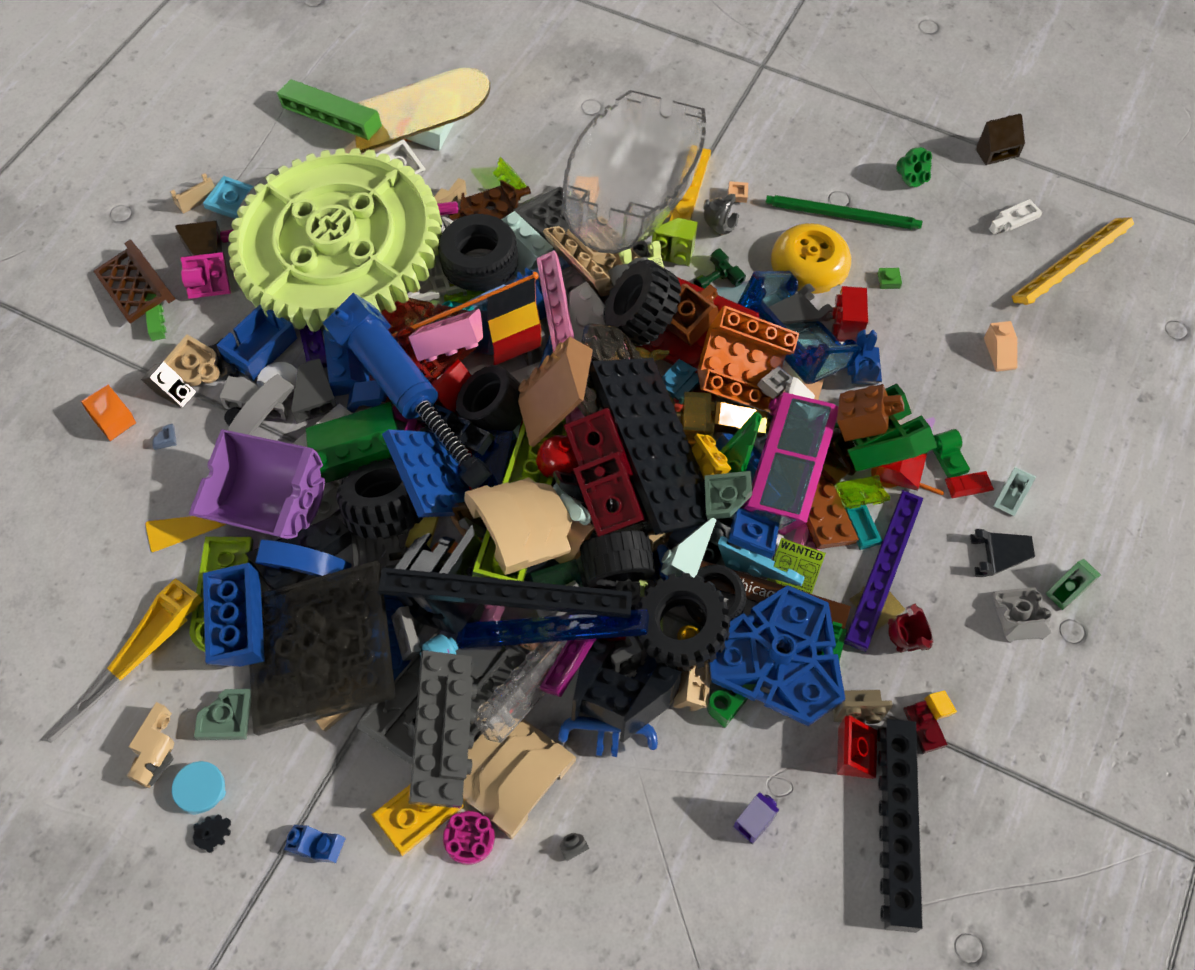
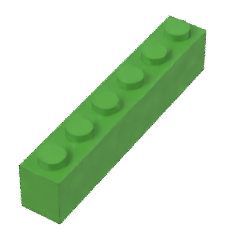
(329, 109)

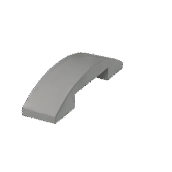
(261, 405)

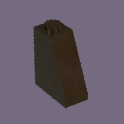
(200, 237)

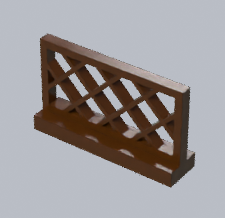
(144, 269)

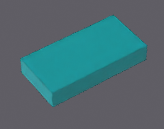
(864, 527)

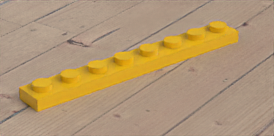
(1072, 260)

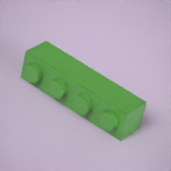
(155, 320)

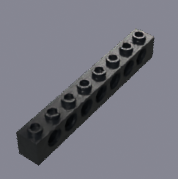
(894, 917)

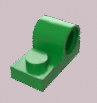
(949, 454)
(732, 704)

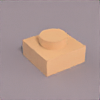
(740, 190)

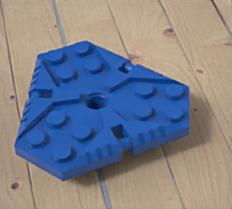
(800, 681)

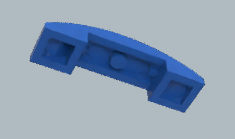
(298, 558)

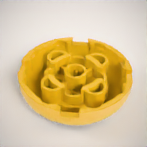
(812, 243)

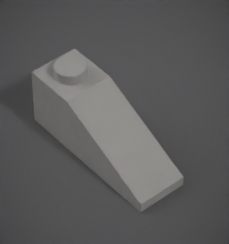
(239, 390)

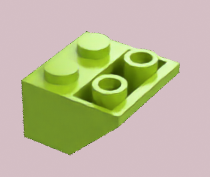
(677, 240)

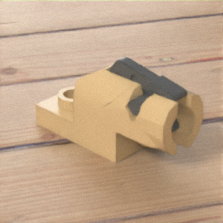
(152, 747)

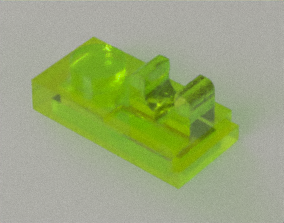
(508, 173)

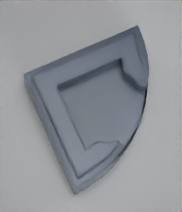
(165, 438)

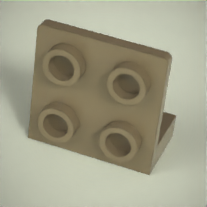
(863, 706)

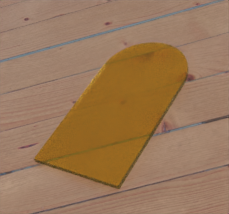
(426, 105)

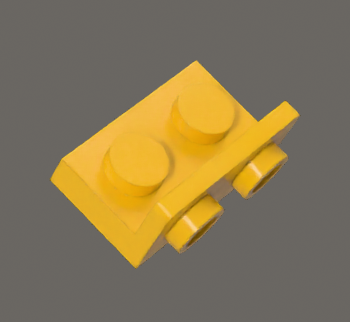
(709, 457)

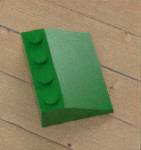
(352, 440)

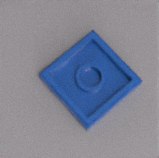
(754, 532)

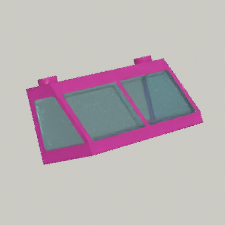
(792, 460)

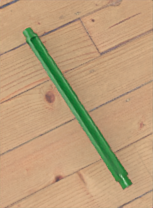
(843, 212)

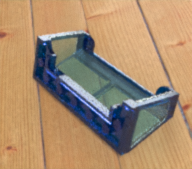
(817, 349)

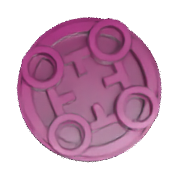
(469, 837)

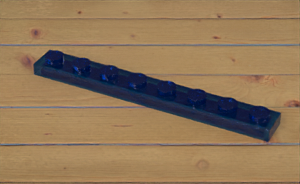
(551, 629)

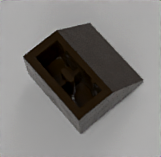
(1001, 139)

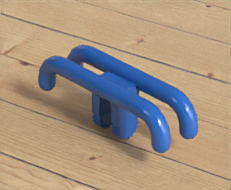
(591, 723)

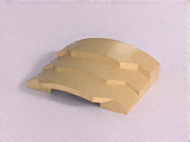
(523, 521)
(513, 775)

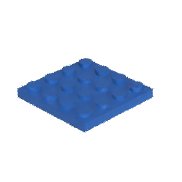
(426, 471)

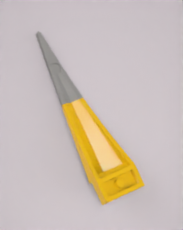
(158, 624)

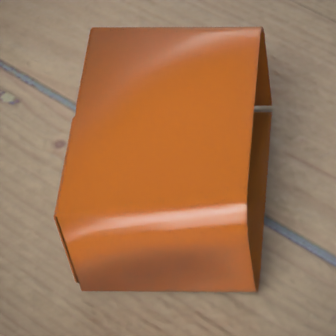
(108, 412)

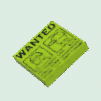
(800, 559)

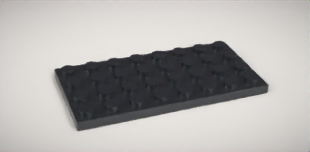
(653, 442)

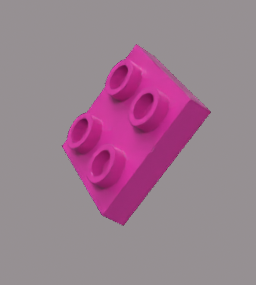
(205, 275)

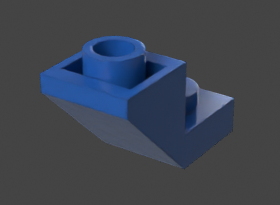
(365, 393)
(314, 843)

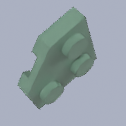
(726, 493)
(226, 717)

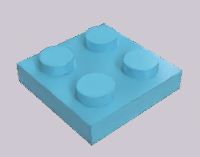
(227, 197)

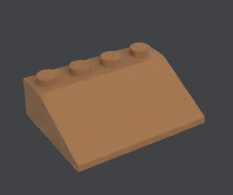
(554, 388)

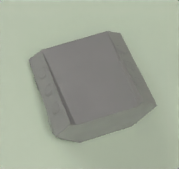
(1022, 613)

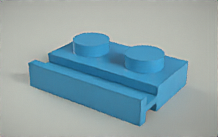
(680, 379)

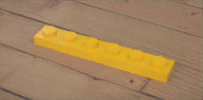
(687, 204)

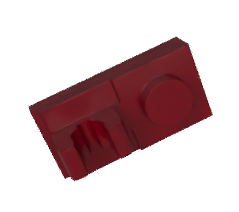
(927, 728)

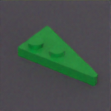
(741, 444)

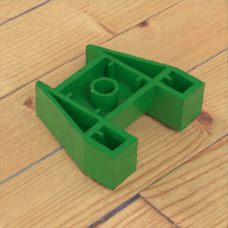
(897, 443)

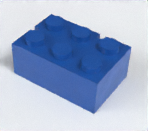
(260, 341)

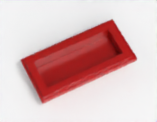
(969, 484)

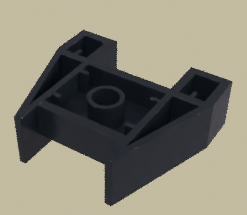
(619, 698)

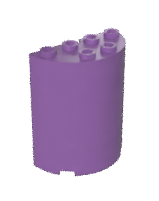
(260, 485)

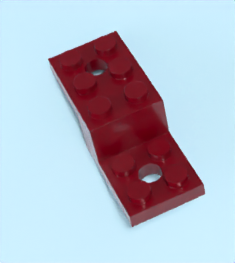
(603, 472)

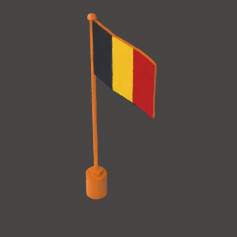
(511, 318)

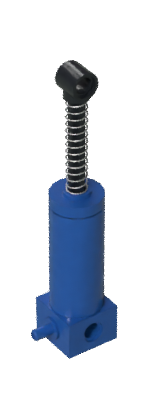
(365, 332)

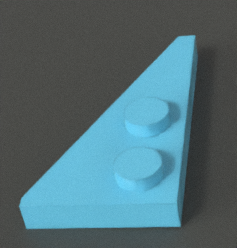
(755, 564)

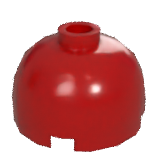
(556, 455)

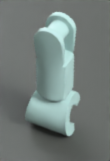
(574, 507)

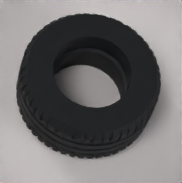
(473, 233)

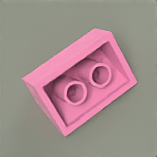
(447, 336)

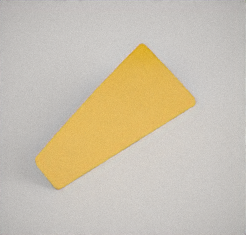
(175, 530)

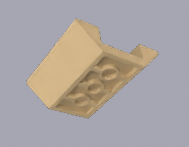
(576, 257)

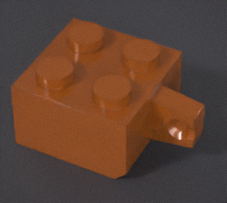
(694, 313)
(866, 411)

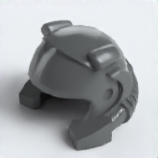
(717, 212)

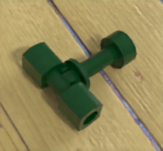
(722, 269)

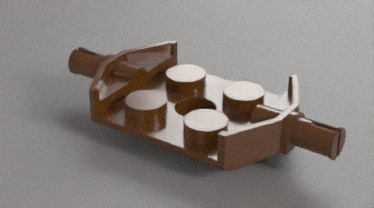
(502, 198)

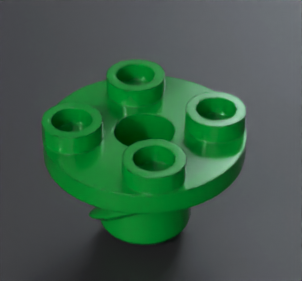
(915, 167)

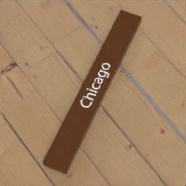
(760, 589)

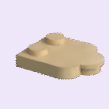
(194, 362)

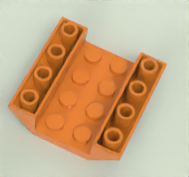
(740, 353)

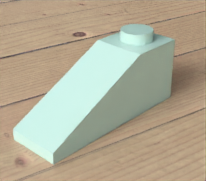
(689, 552)

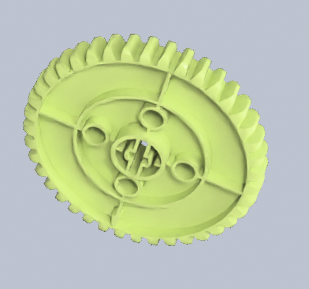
(334, 232)

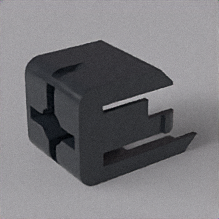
(441, 614)

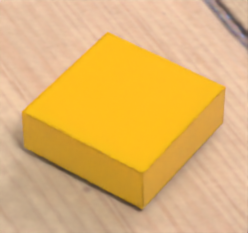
(940, 705)

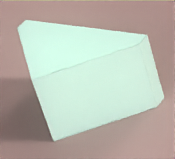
(1014, 491)

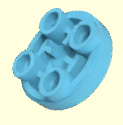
(198, 787)

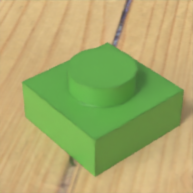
(889, 278)

